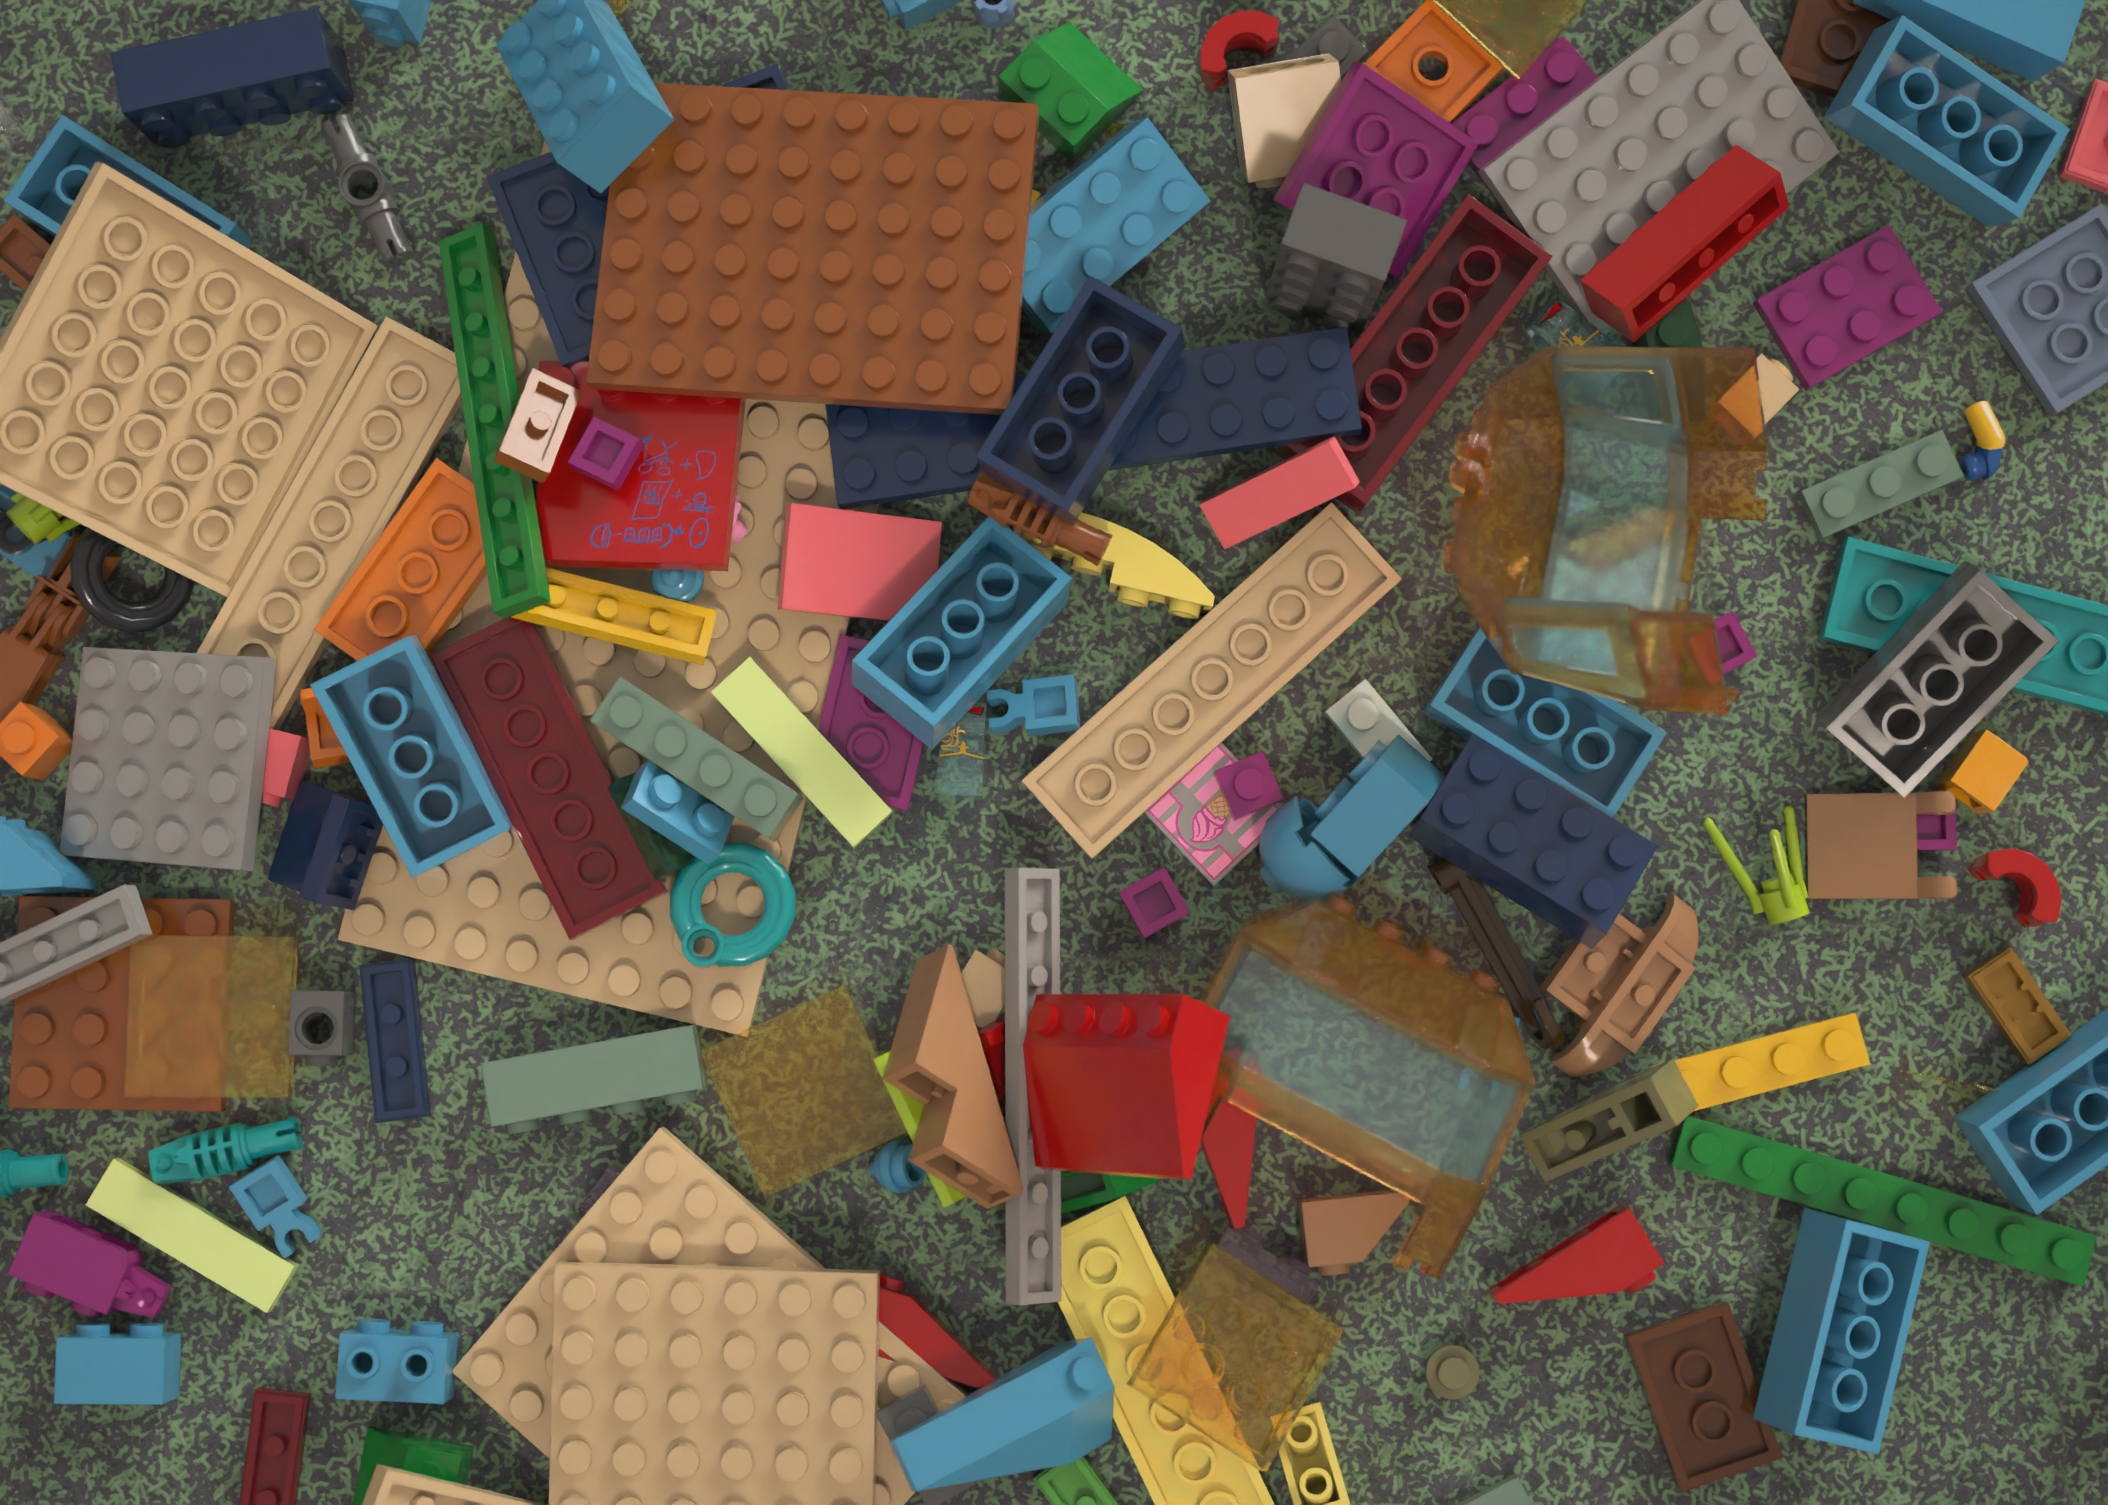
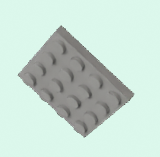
(168, 758)

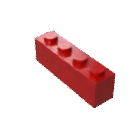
(1685, 243)

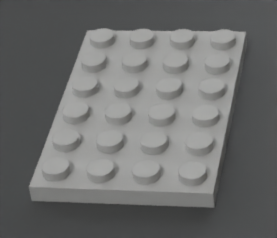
(1648, 134)

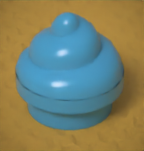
(677, 584)
(894, 1169)

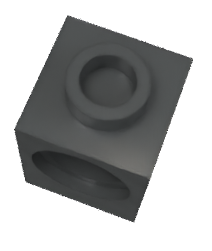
(305, 1008)

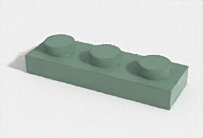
(1880, 484)

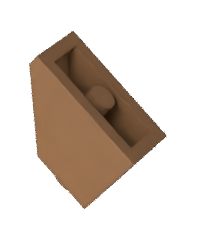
(1345, 1227)

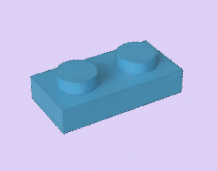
(678, 812)

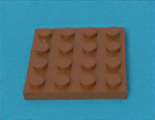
(74, 1029)

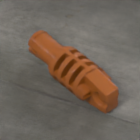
(1014, 510)

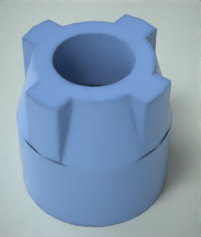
(993, 15)

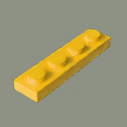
(624, 617)
(1774, 1061)

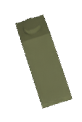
(1610, 1121)

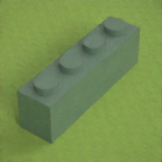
(697, 759)
(595, 1076)

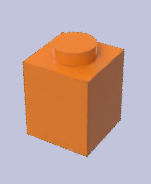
(33, 741)

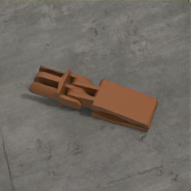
(34, 645)

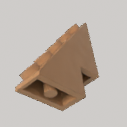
(945, 1069)

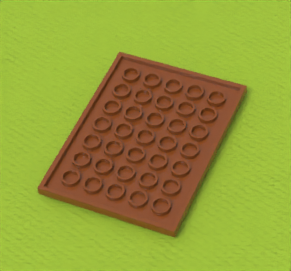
(820, 251)

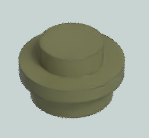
(1452, 1372)

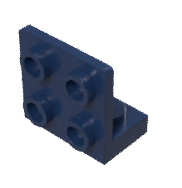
(326, 846)

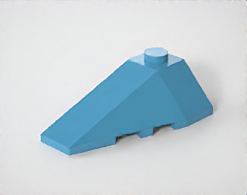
(1017, 1424)

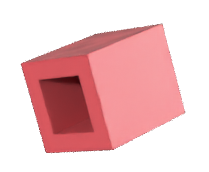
(284, 766)

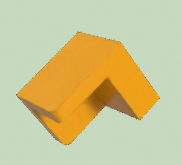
(1982, 772)

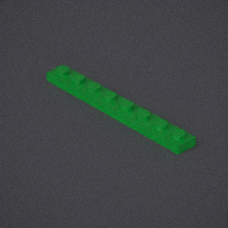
(488, 400)
(1883, 1200)

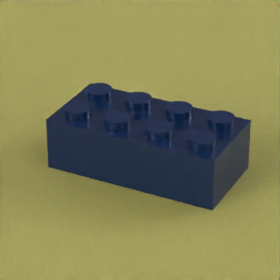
(233, 78)
(1081, 400)
(1534, 841)

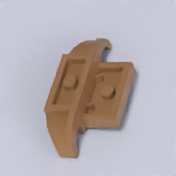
(1622, 986)

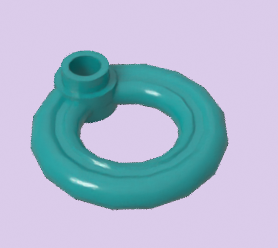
(742, 948)

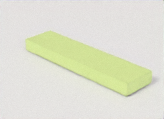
(802, 752)
(192, 1235)

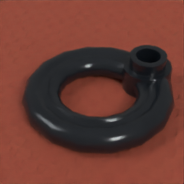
(114, 612)

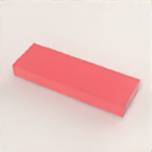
(1279, 492)

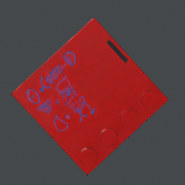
(675, 499)

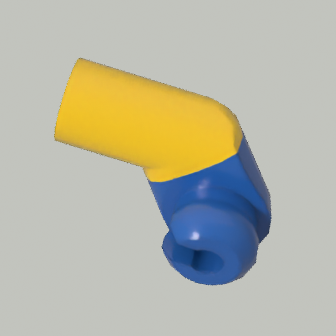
(1989, 443)

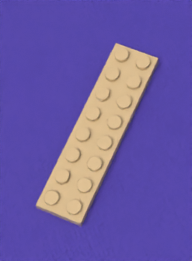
(339, 506)
(1211, 680)

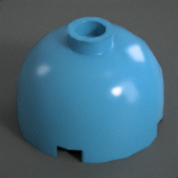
(1295, 859)

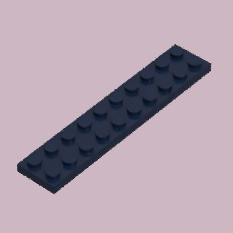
(1207, 406)

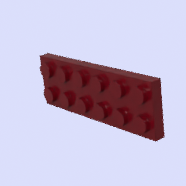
(547, 773)

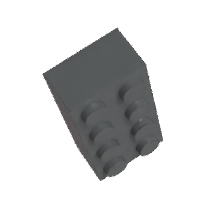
(1333, 259)
(1936, 678)

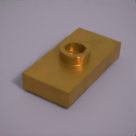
(2017, 1006)

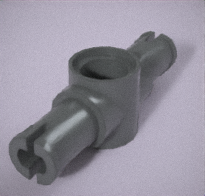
(356, 169)

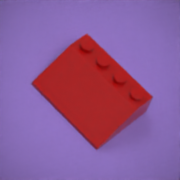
(1121, 1081)

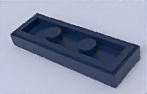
(395, 1040)

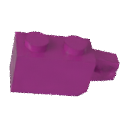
(87, 1268)

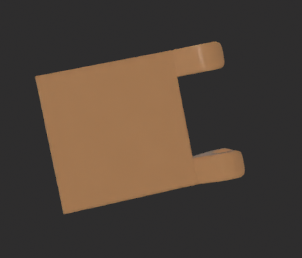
(1869, 846)

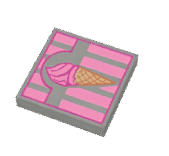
(1200, 823)

